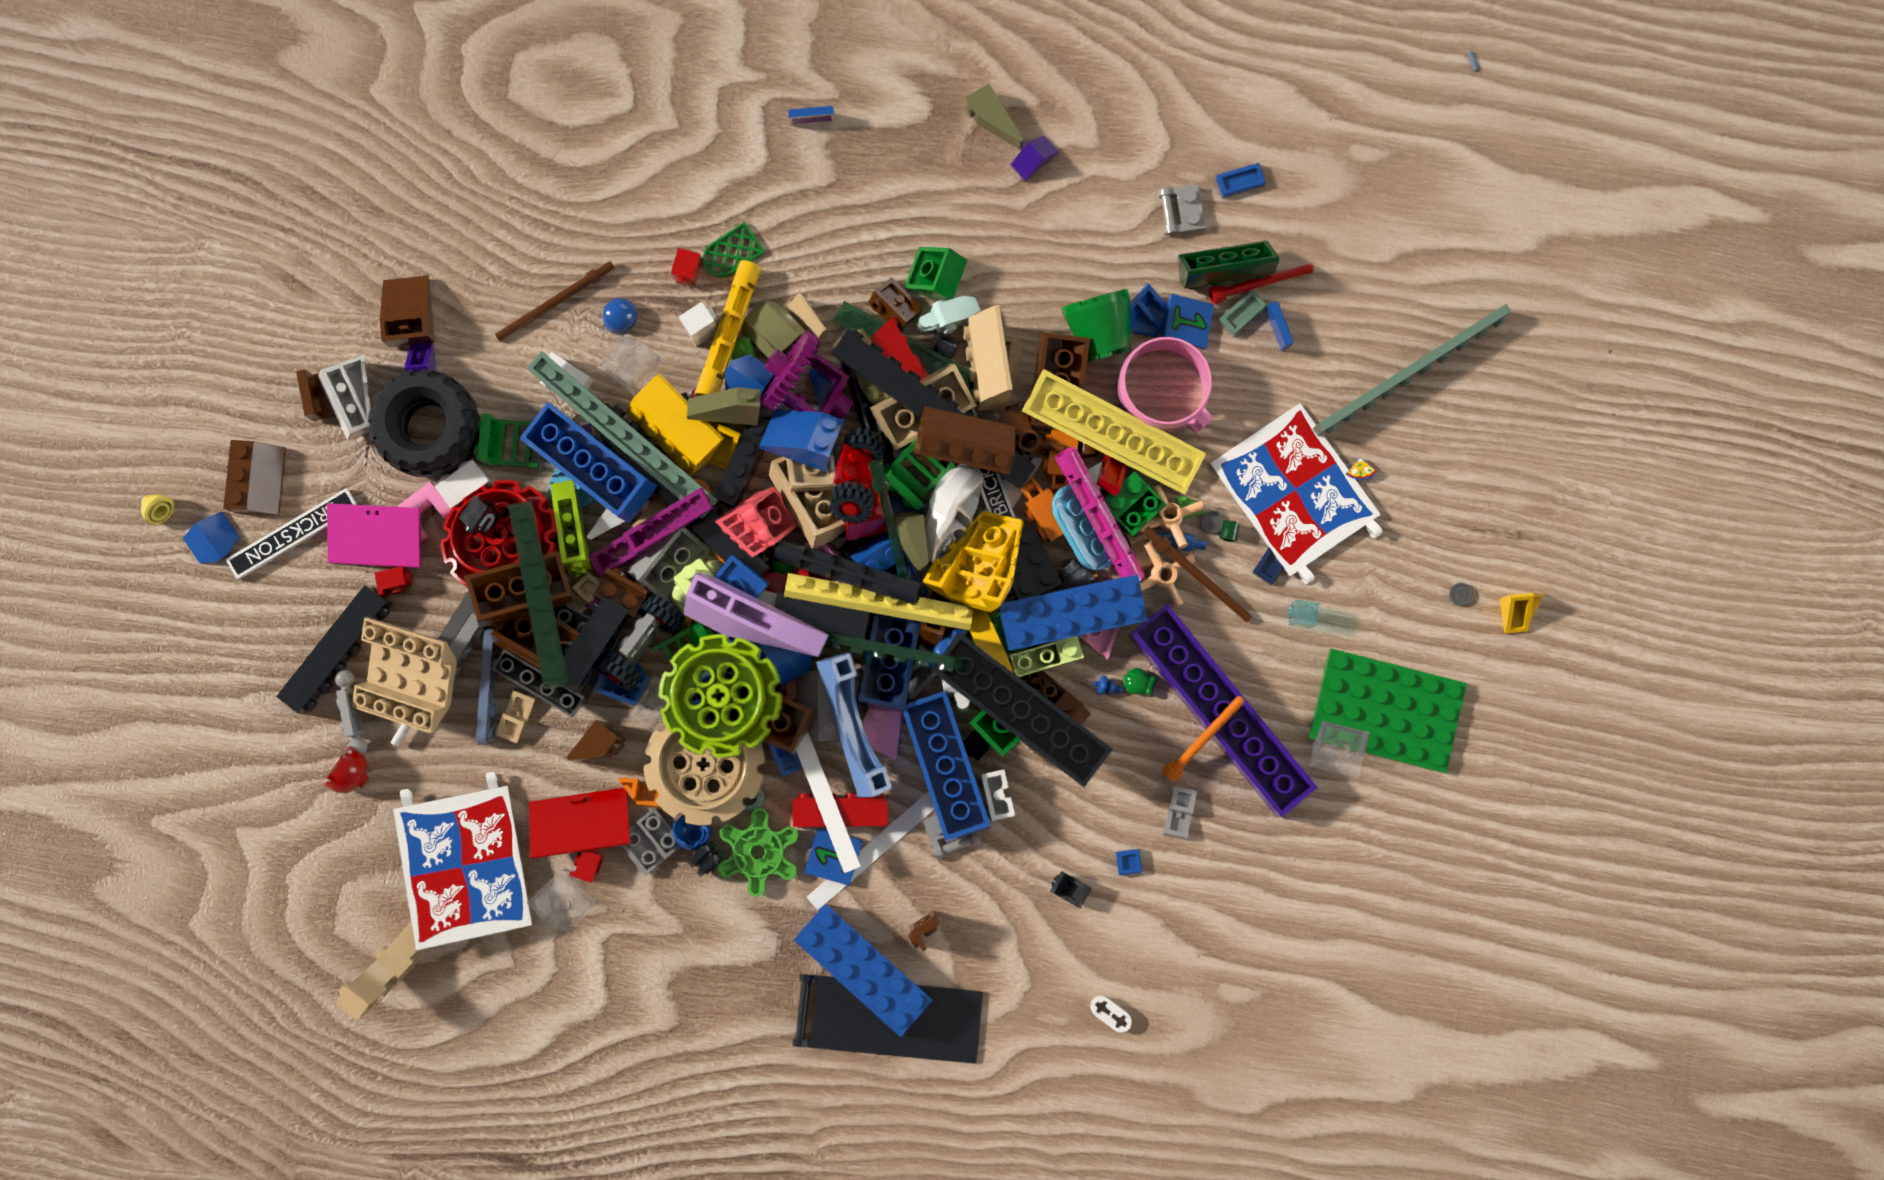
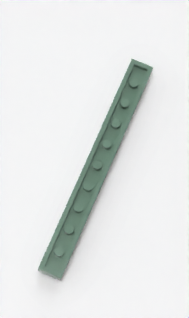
(1405, 376)
(615, 428)

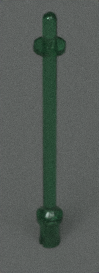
(881, 485)

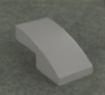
(1179, 813)

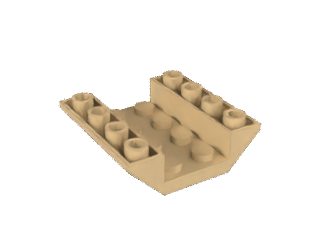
(406, 677)

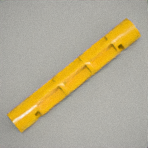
(728, 328)

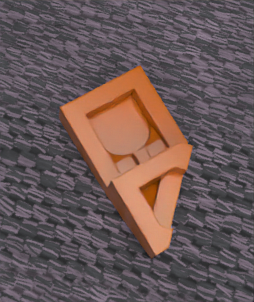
(640, 793)

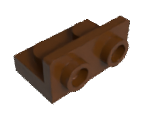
(893, 301)
(314, 400)
(622, 591)
(926, 926)

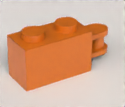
(1050, 464)
(1041, 511)

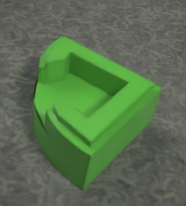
(1183, 501)

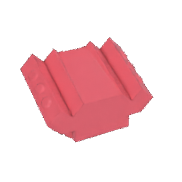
(758, 521)

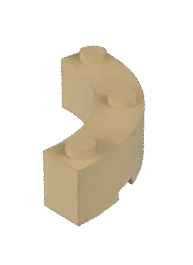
(381, 976)

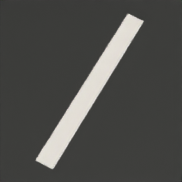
(827, 805)
(876, 848)

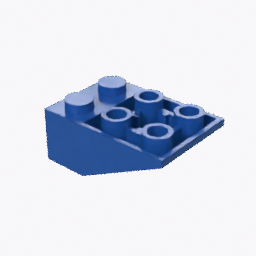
(880, 556)

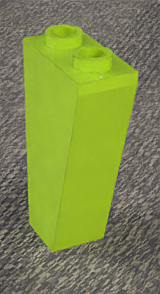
(571, 529)

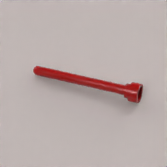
(1218, 294)

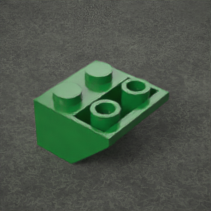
(1134, 504)

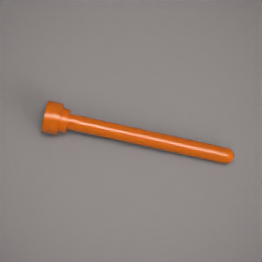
(1174, 769)

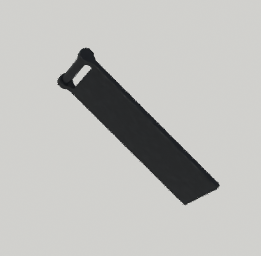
(942, 1032)

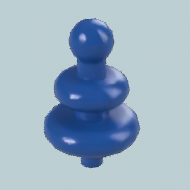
(1108, 686)

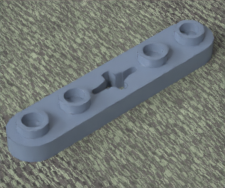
(486, 706)

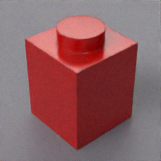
(686, 267)

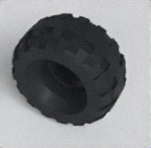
(401, 400)

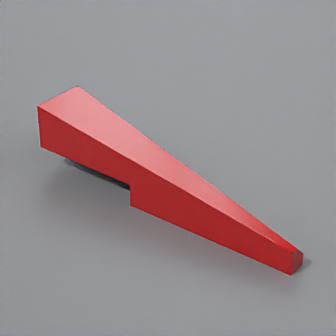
(895, 345)

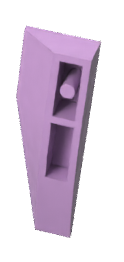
(747, 617)

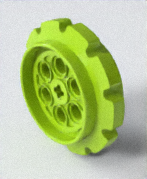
(724, 735)

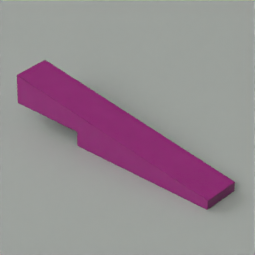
(651, 532)

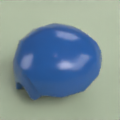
(619, 316)
(690, 835)

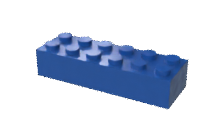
(588, 462)
(1072, 612)
(946, 767)
(863, 970)

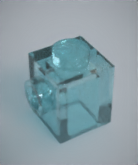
(1303, 613)

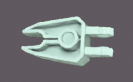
(948, 315)

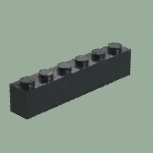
(333, 651)

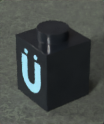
(480, 516)

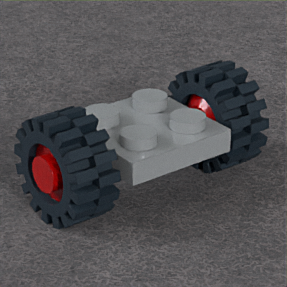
(622, 668)

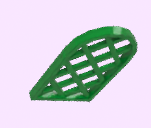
(718, 242)

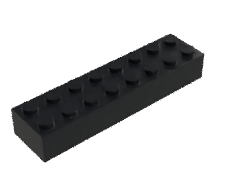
(1024, 711)

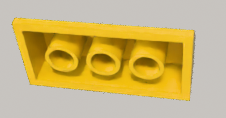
(663, 416)

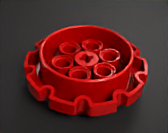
(460, 545)

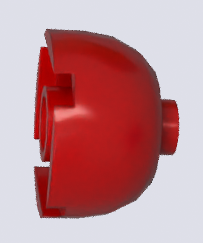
(348, 772)

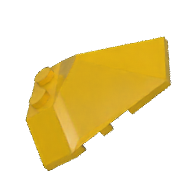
(980, 564)

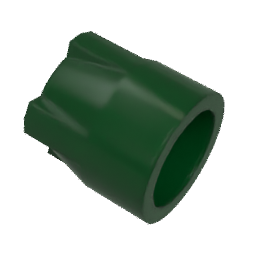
(1230, 531)

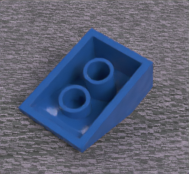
(803, 436)

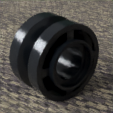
(706, 859)

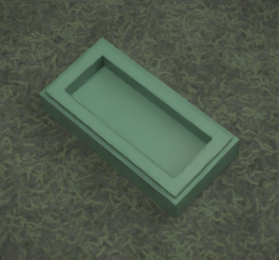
(1242, 313)

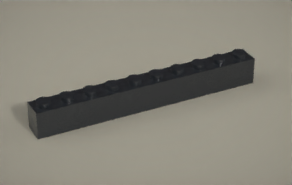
(908, 389)
(706, 527)

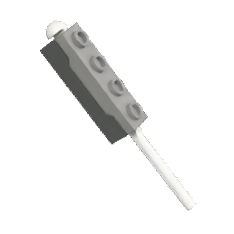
(460, 635)

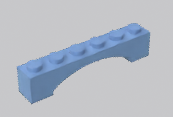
(866, 770)

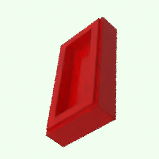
(1111, 475)

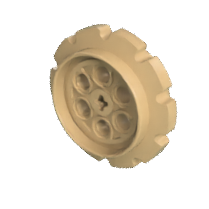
(701, 804)

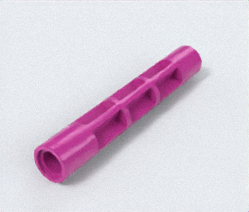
(1098, 513)

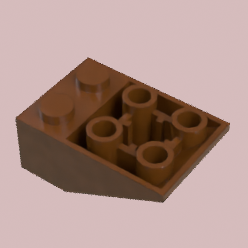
(406, 312)
(1057, 695)

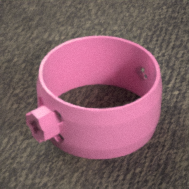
(1201, 416)

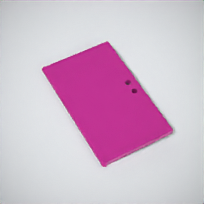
(378, 539)

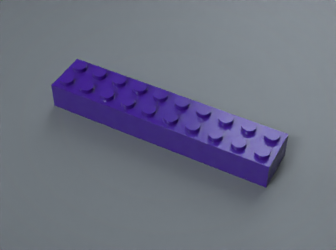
(1207, 694)

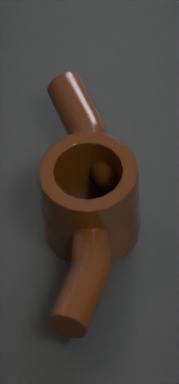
(1041, 444)

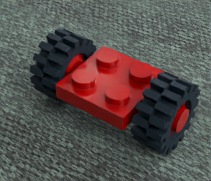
(854, 495)

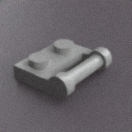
(1189, 209)
(935, 833)

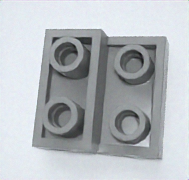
(650, 842)

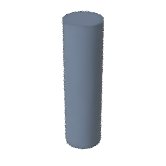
(1473, 61)

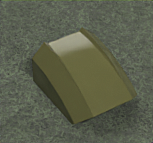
(771, 328)
(912, 537)

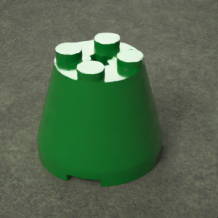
(1104, 321)

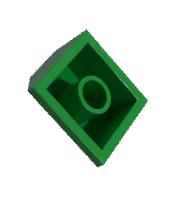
(936, 273)
(994, 733)

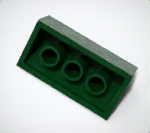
(1227, 264)

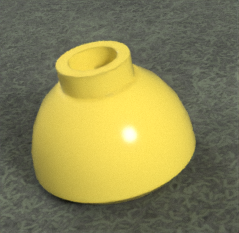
(156, 508)

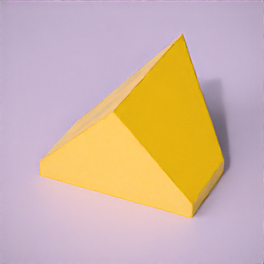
(727, 447)
(1519, 610)

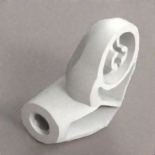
(952, 508)

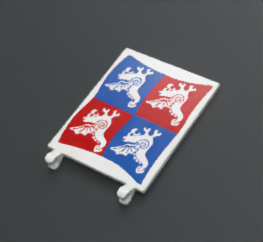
(1295, 490)
(462, 866)

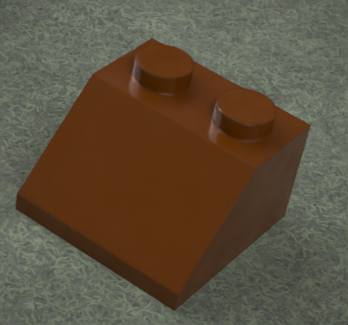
(597, 743)

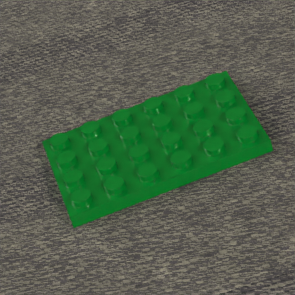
(1404, 710)

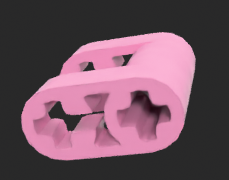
(424, 499)

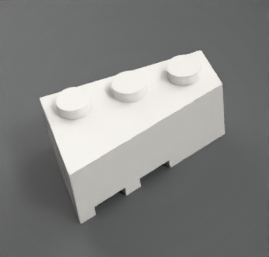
(348, 395)

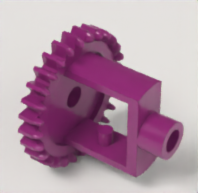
(787, 370)

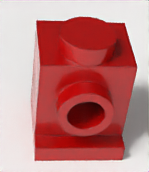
(393, 581)
(588, 865)

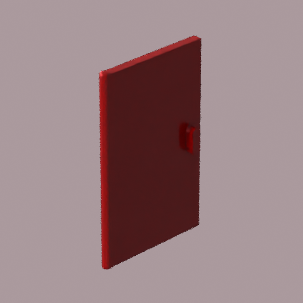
(574, 826)

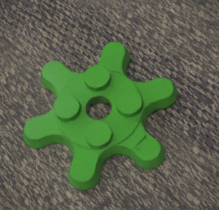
(742, 859)

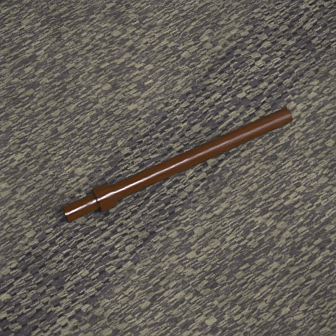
(593, 276)
(1163, 545)

